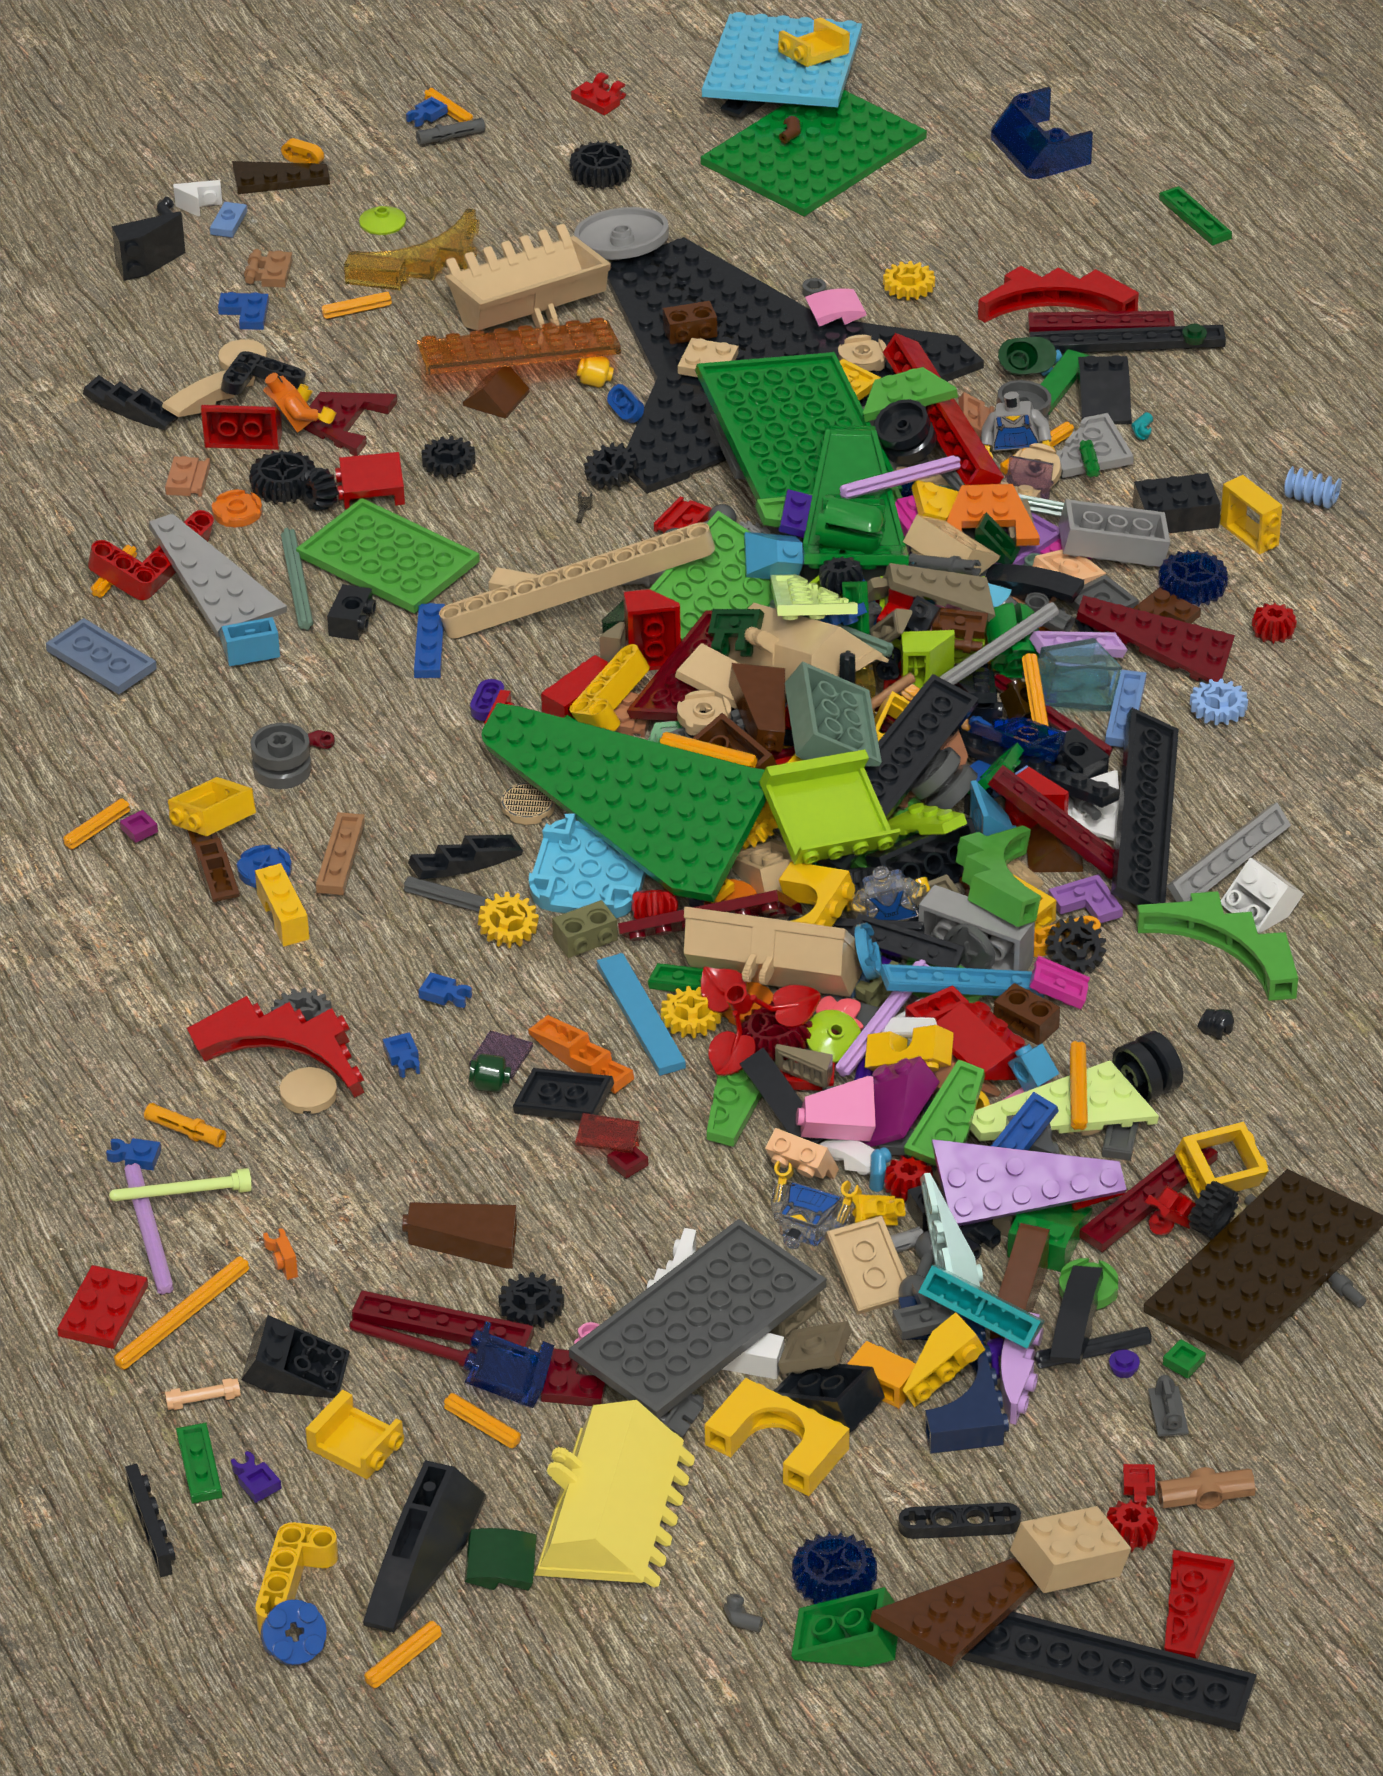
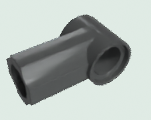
(1061, 622)

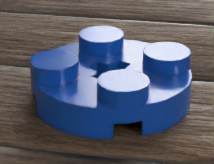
(278, 1621)

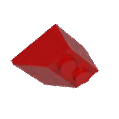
(1043, 785)

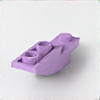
(1018, 1376)

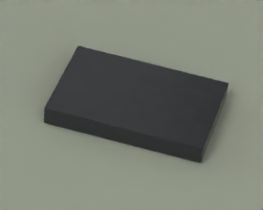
(562, 1094)

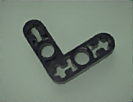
(251, 364)

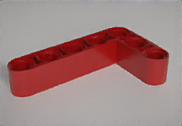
(137, 577)

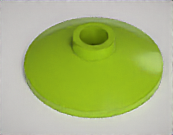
(382, 220)
(825, 1041)

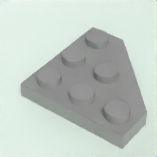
(1107, 442)

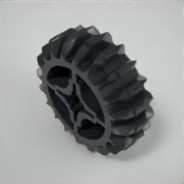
(600, 165)
(278, 476)

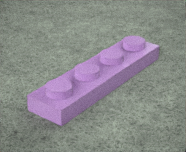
(1107, 640)

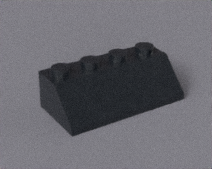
(924, 855)

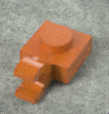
(283, 1254)

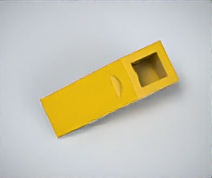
(943, 1356)

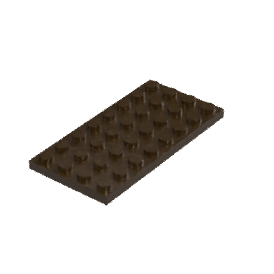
(1264, 1265)

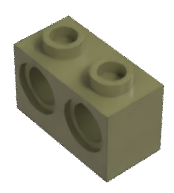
(584, 929)

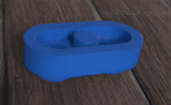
(625, 403)

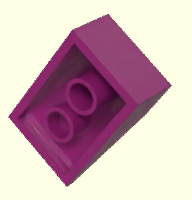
(899, 1097)

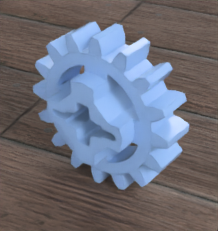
(1218, 702)

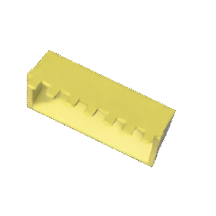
(614, 1497)

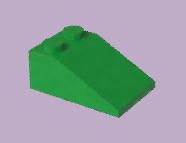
(1064, 1231)
(843, 1633)

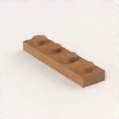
(340, 853)

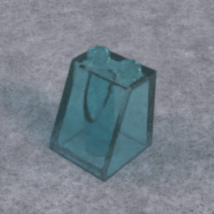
(1079, 675)

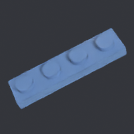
(1127, 695)

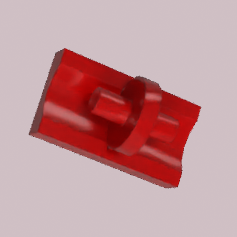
(1172, 1208)

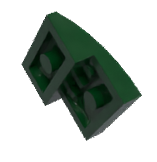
(500, 1557)

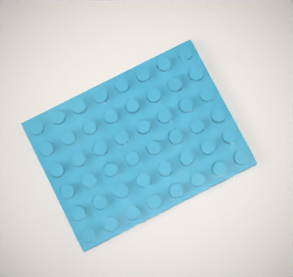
(754, 70)

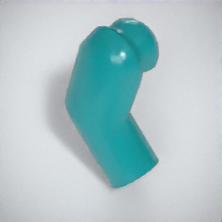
(1140, 426)

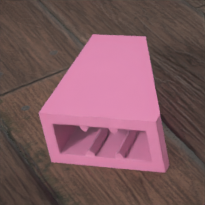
(840, 1112)

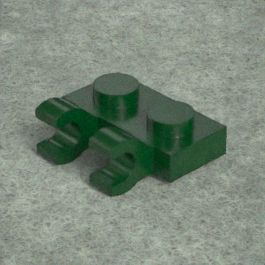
(733, 623)

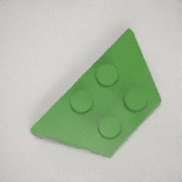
(913, 384)

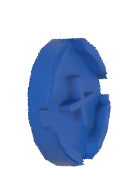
(261, 857)

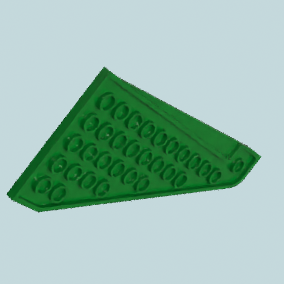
(651, 802)

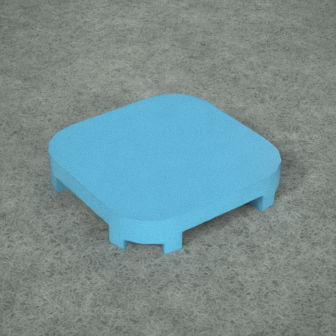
(581, 869)

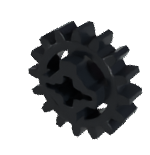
(448, 456)
(611, 465)
(1082, 936)
(531, 1300)

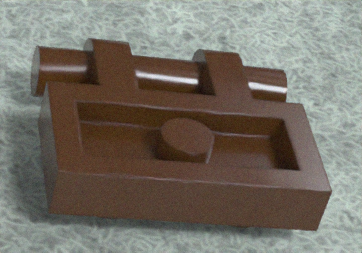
(965, 624)

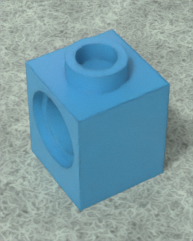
(1033, 1066)

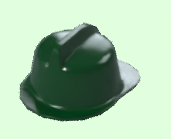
(1027, 355)

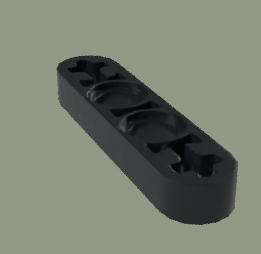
(960, 1525)

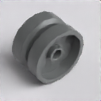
(1028, 391)
(281, 755)
(945, 780)

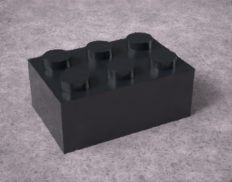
(1187, 501)

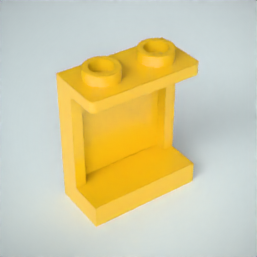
(816, 47)
(353, 1436)

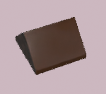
(498, 393)
(1049, 854)

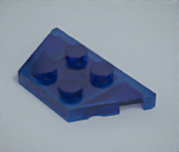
(1032, 736)

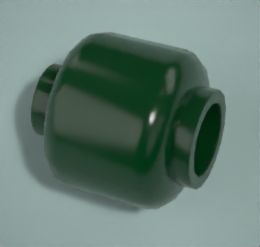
(489, 1073)

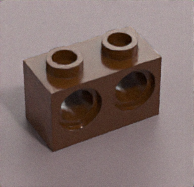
(689, 322)
(1027, 1014)

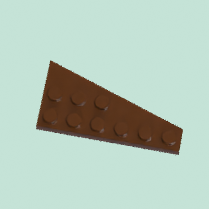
(957, 1613)

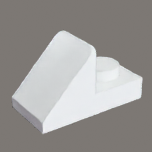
(197, 194)

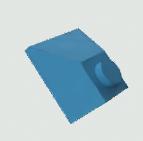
(772, 555)
(986, 812)

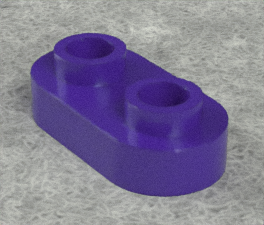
(484, 698)

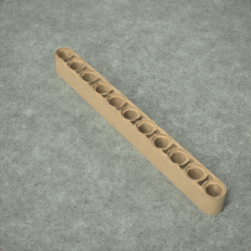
(577, 580)

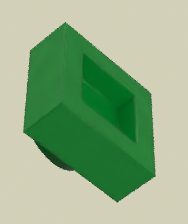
(1184, 1358)

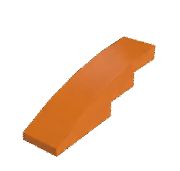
(577, 1052)

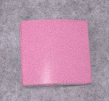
(835, 304)

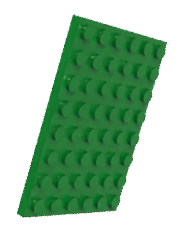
(827, 157)
(778, 415)

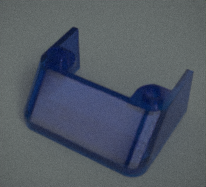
(1030, 147)

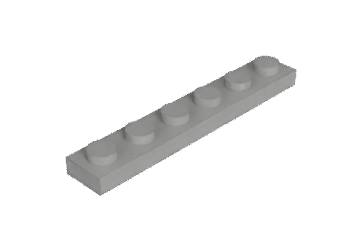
(1230, 853)

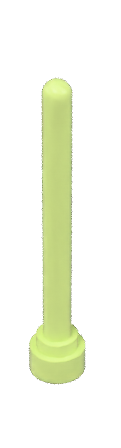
(237, 1181)

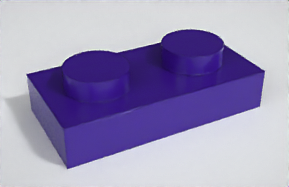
(795, 513)

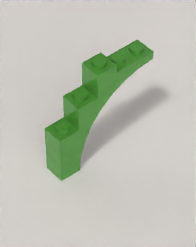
(989, 878)
(1235, 933)

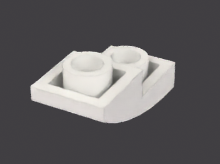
(854, 1153)

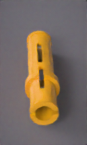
(194, 1128)

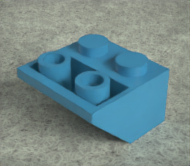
(250, 641)

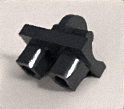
(922, 615)
(981, 1233)

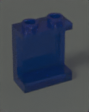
(507, 1367)

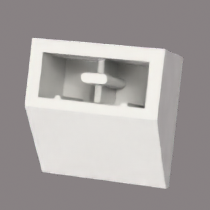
(1262, 893)

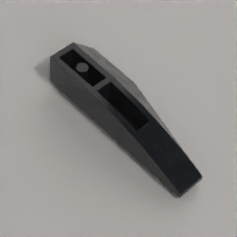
(424, 1542)

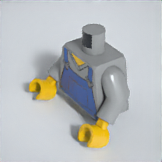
(1014, 426)

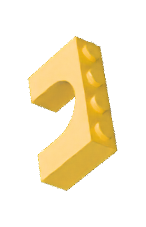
(820, 886)
(757, 1408)

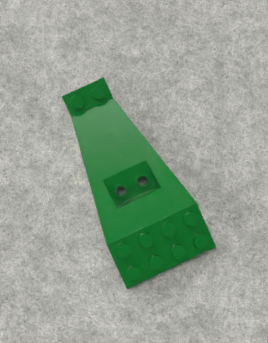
(847, 457)

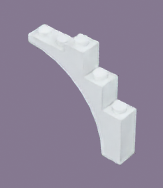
(762, 1356)

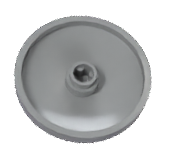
(623, 232)

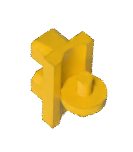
(878, 1205)

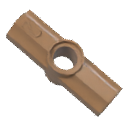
(1206, 1488)

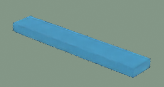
(965, 980)
(641, 1014)

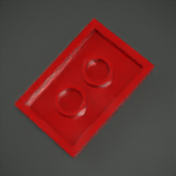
(102, 1307)

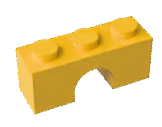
(281, 899)
(929, 1042)

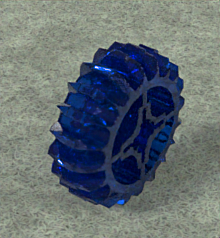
(1194, 577)
(839, 1565)

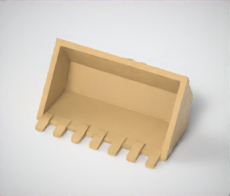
(526, 280)
(790, 642)
(773, 950)

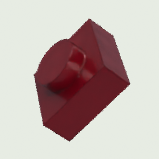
(627, 1163)

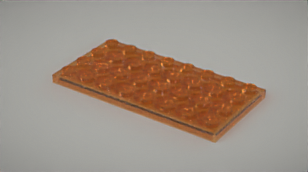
(518, 346)

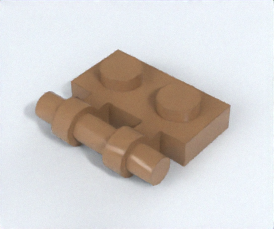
(275, 266)

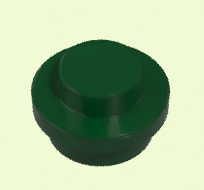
(1194, 334)

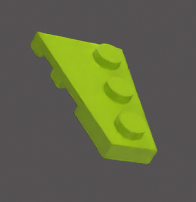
(927, 820)

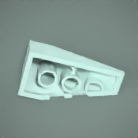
(947, 1240)

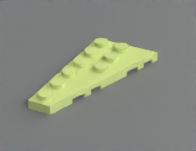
(797, 597)
(1109, 1101)

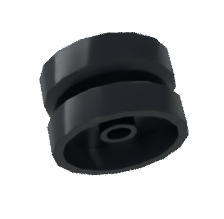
(905, 431)
(1150, 1065)

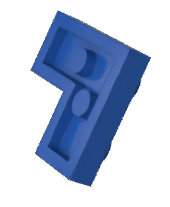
(250, 307)

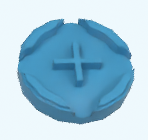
(867, 952)

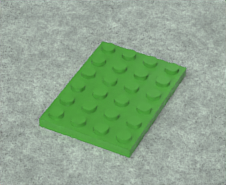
(388, 555)
(714, 580)

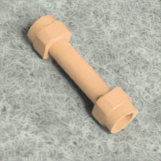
(228, 1388)

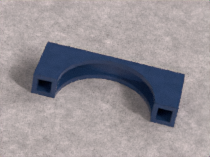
(975, 1416)

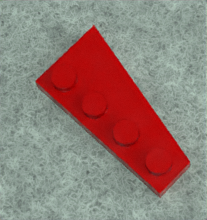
(1194, 1599)

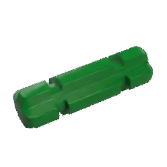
(1089, 458)

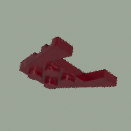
(348, 409)

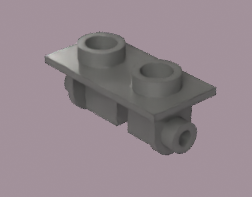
(1168, 1408)
(688, 1409)

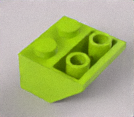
(927, 654)

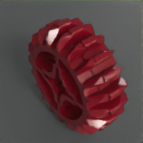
(768, 1032)

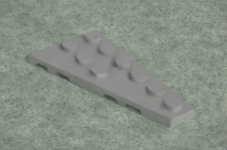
(214, 582)

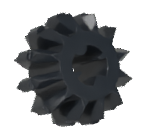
(319, 489)
(839, 570)

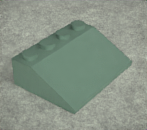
(830, 715)

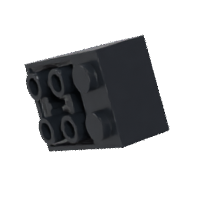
(294, 1361)

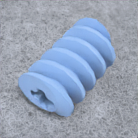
(1312, 489)

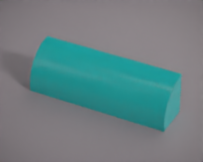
(981, 1306)

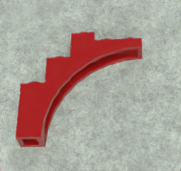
(1058, 288)
(246, 1026)

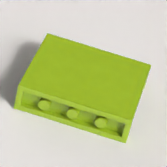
(827, 807)

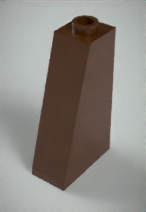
(761, 702)
(464, 1230)
(1025, 1269)

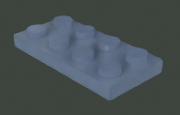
(101, 656)

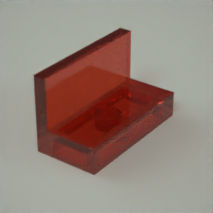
(608, 1133)

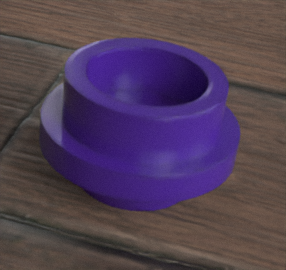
(1124, 1363)

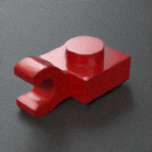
(1139, 1481)

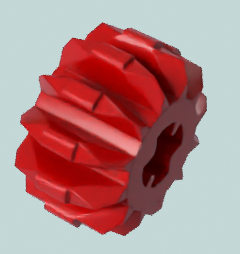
(1274, 623)
(653, 902)
(904, 1175)
(1134, 1523)

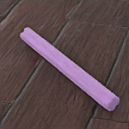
(900, 477)
(876, 1025)
(149, 1232)

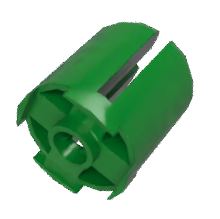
(850, 525)
(1006, 617)

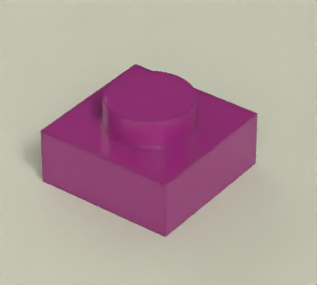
(138, 826)

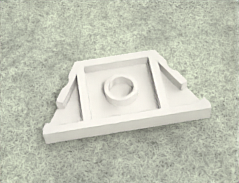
(1107, 824)

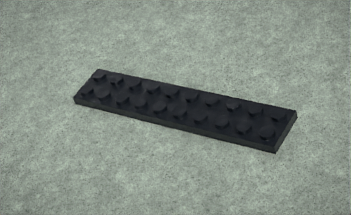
(913, 745)
(1145, 810)
(1117, 1669)

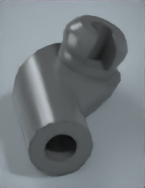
(739, 1617)

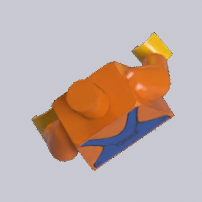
(293, 404)

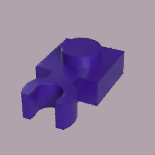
(255, 1480)

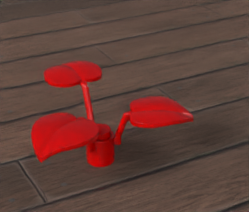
(727, 989)

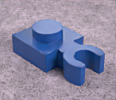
(427, 110)
(846, 619)
(443, 989)
(402, 1052)
(138, 1151)

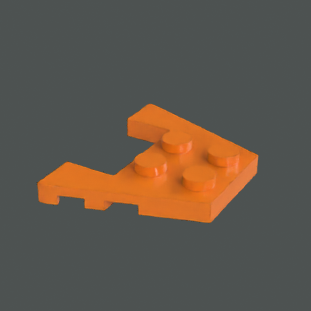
(1001, 503)

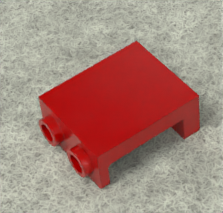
(370, 477)

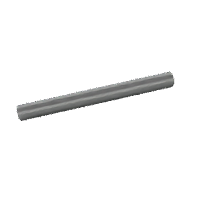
(1001, 644)

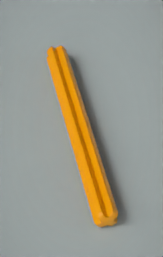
(181, 1313)

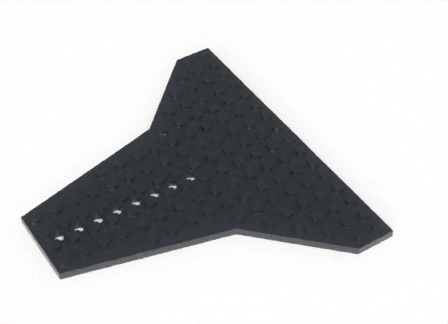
(675, 427)

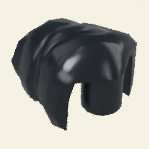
(1216, 1022)

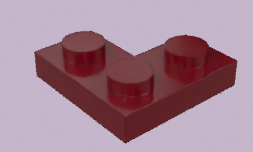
(567, 1386)

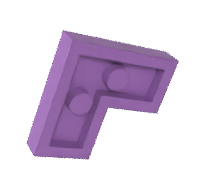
(1087, 893)

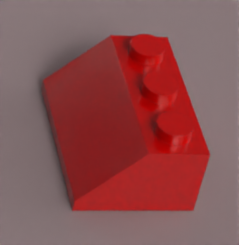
(241, 427)
(652, 625)
(982, 1039)

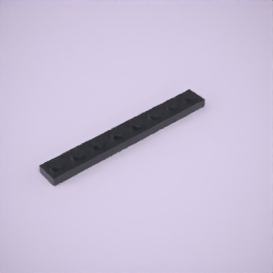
(1129, 339)
(1077, 784)

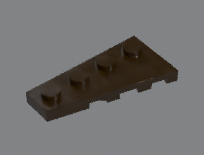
(272, 176)

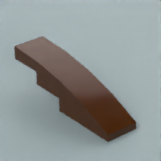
(213, 866)

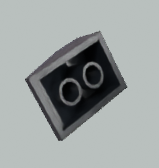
(148, 244)
(1105, 387)
(839, 1393)

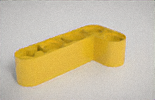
(609, 688)
(294, 1548)

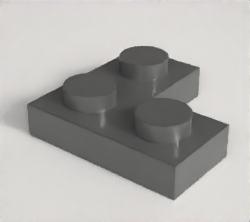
(920, 1318)

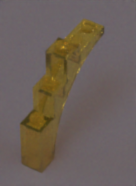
(419, 261)

